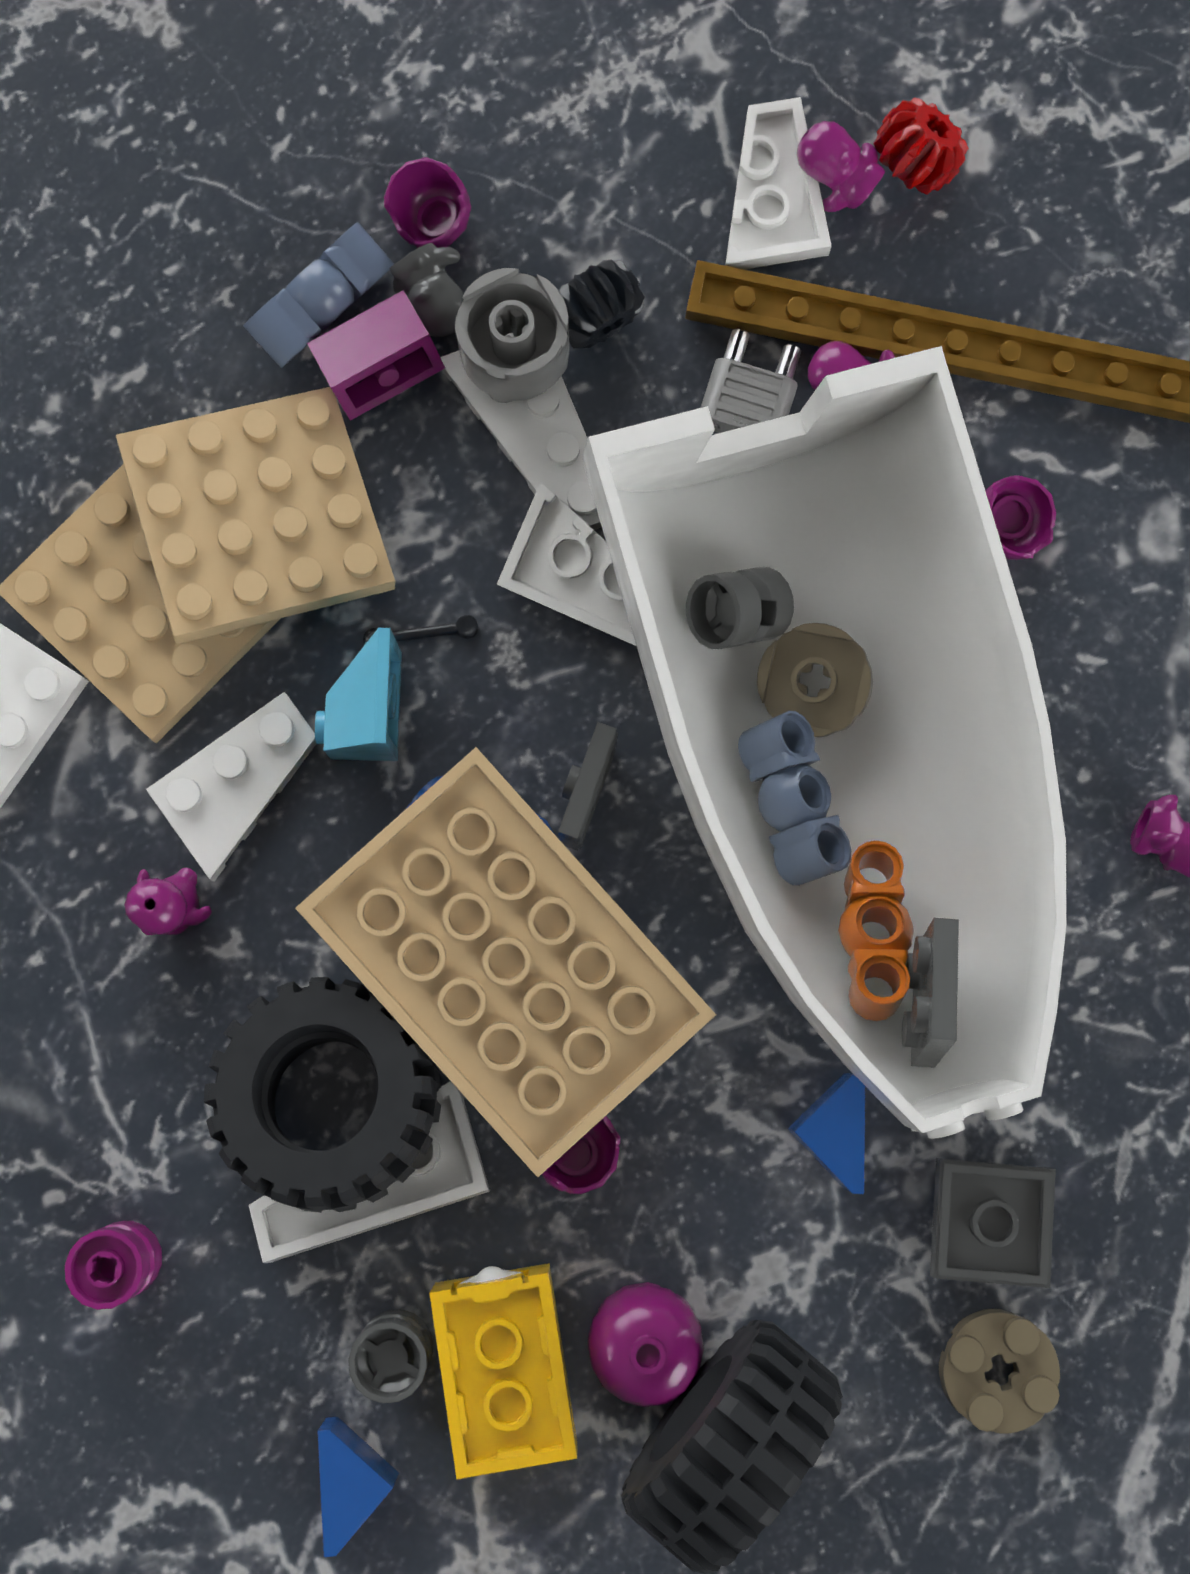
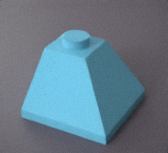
(364, 704)

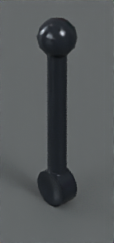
(465, 627)

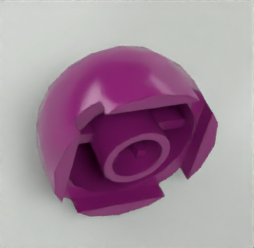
(645, 1344)

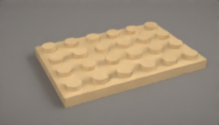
(506, 961)

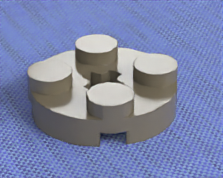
(842, 661)
(1029, 1389)

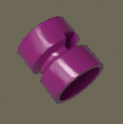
(113, 1264)

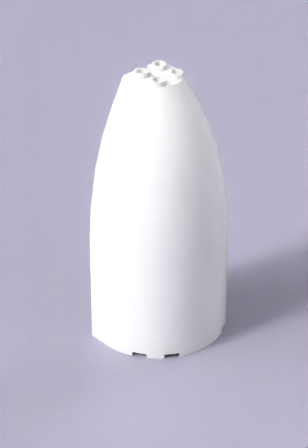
(891, 538)

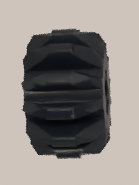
(601, 302)

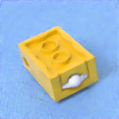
(503, 1370)

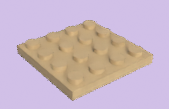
(254, 514)
(103, 610)

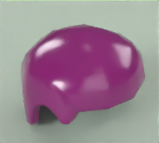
(427, 203)
(1022, 515)
(587, 1162)

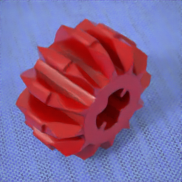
(920, 145)

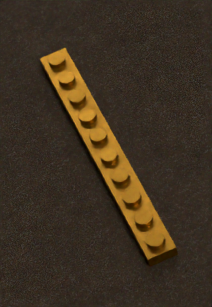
(970, 344)

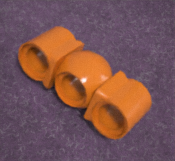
(881, 905)

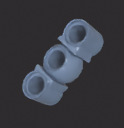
(318, 295)
(794, 799)

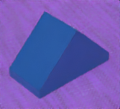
(836, 1131)
(351, 1482)

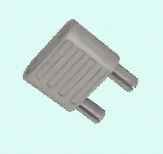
(748, 394)

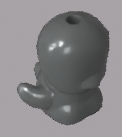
(429, 287)

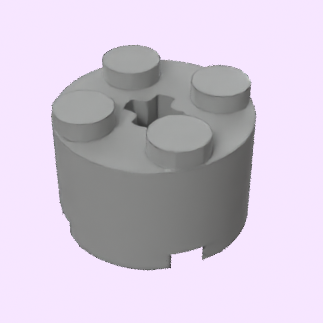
(537, 317)

